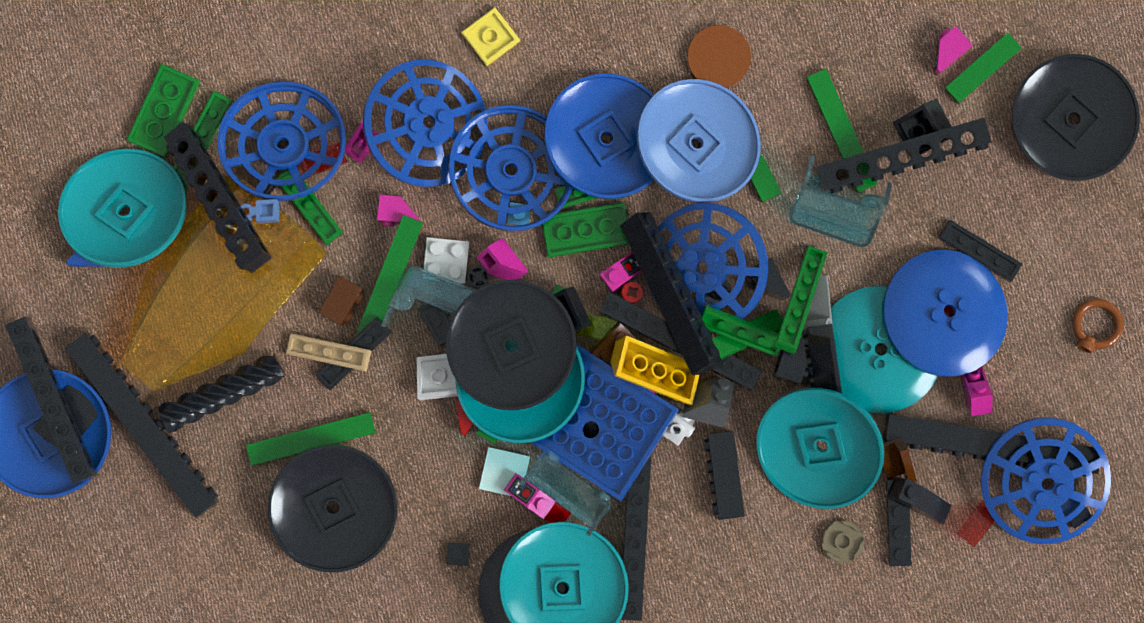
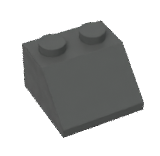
(711, 402)

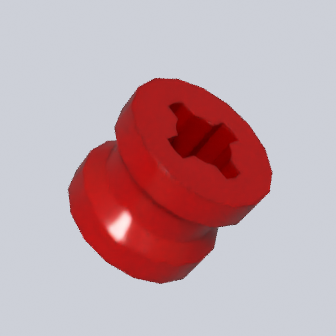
(631, 295)

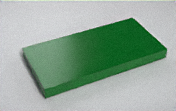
(163, 109)
(585, 230)

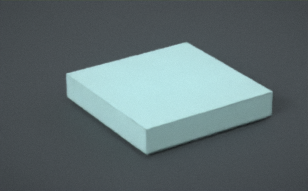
(500, 469)

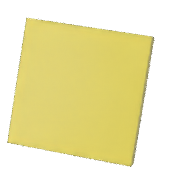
(490, 36)

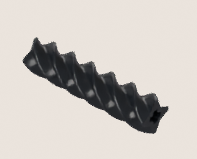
(226, 391)

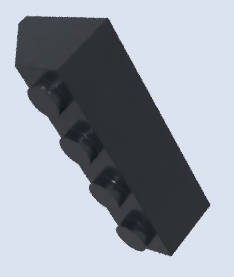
(822, 358)

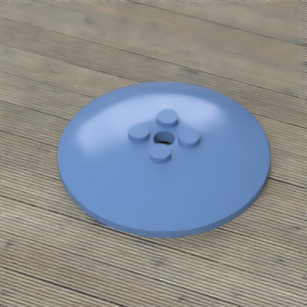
(717, 121)

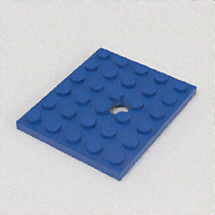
(629, 429)

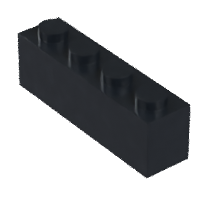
(725, 475)

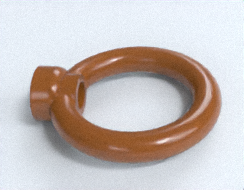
(1088, 343)

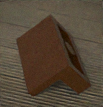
(897, 460)

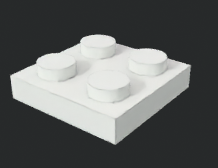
(447, 258)
(434, 378)

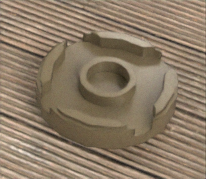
(842, 541)

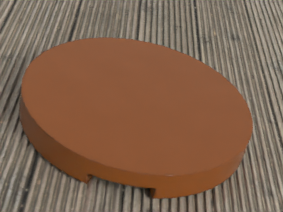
(719, 55)

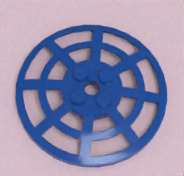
(413, 124)
(281, 131)
(495, 171)
(716, 259)
(1044, 468)

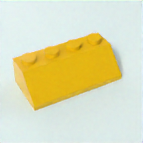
(653, 369)

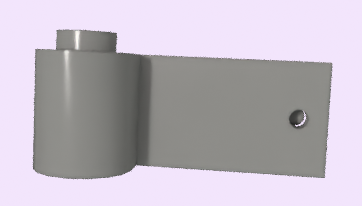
(820, 307)

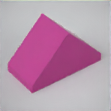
(357, 145)

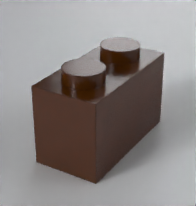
(342, 301)

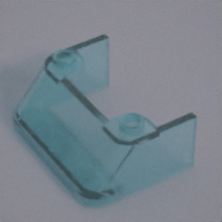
(834, 214)
(428, 288)
(569, 489)

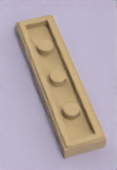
(328, 352)

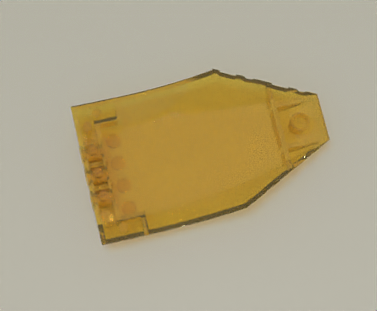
(202, 306)

